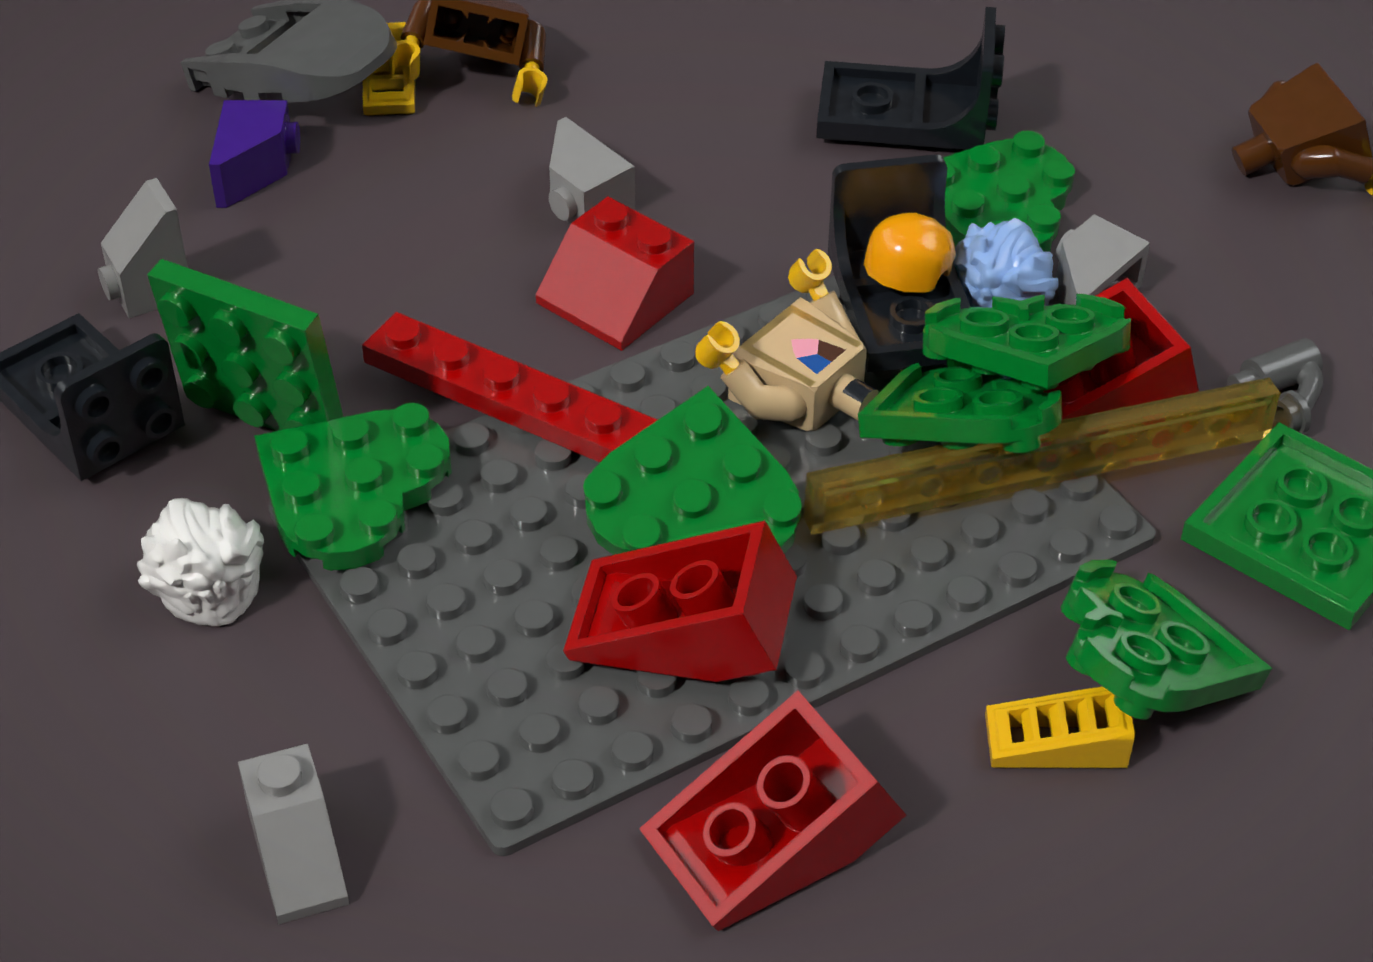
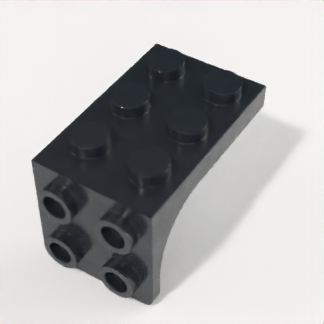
(916, 105)
(862, 197)
(89, 396)

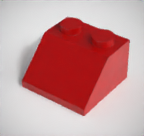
(618, 273)

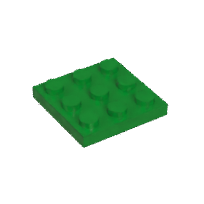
(245, 350)
(1295, 523)

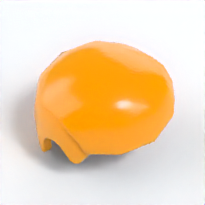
(909, 252)

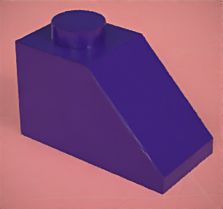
(251, 148)

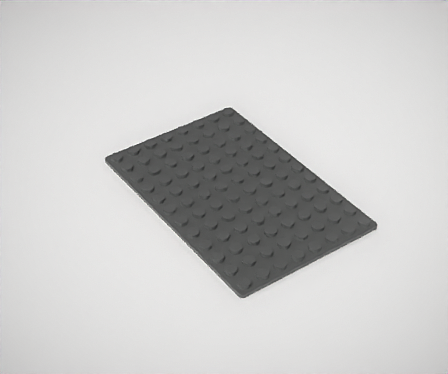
(489, 572)

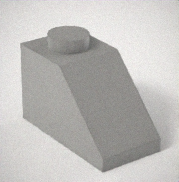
(586, 173)
(136, 243)
(1098, 258)
(293, 833)

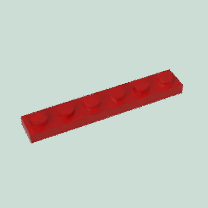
(502, 387)

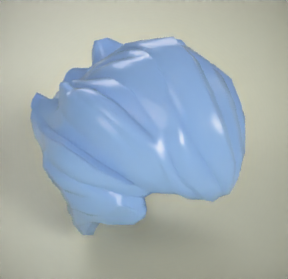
(1003, 263)

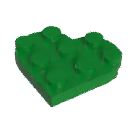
(1006, 182)
(1028, 338)
(960, 410)
(687, 479)
(349, 480)
(1153, 644)

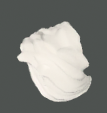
(202, 562)

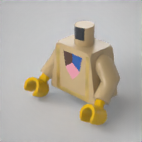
(800, 362)

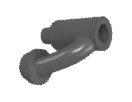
(1287, 366)

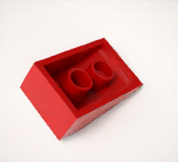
(1151, 370)
(688, 607)
(771, 816)

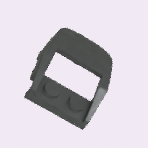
(295, 50)

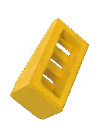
(393, 101)
(1084, 749)

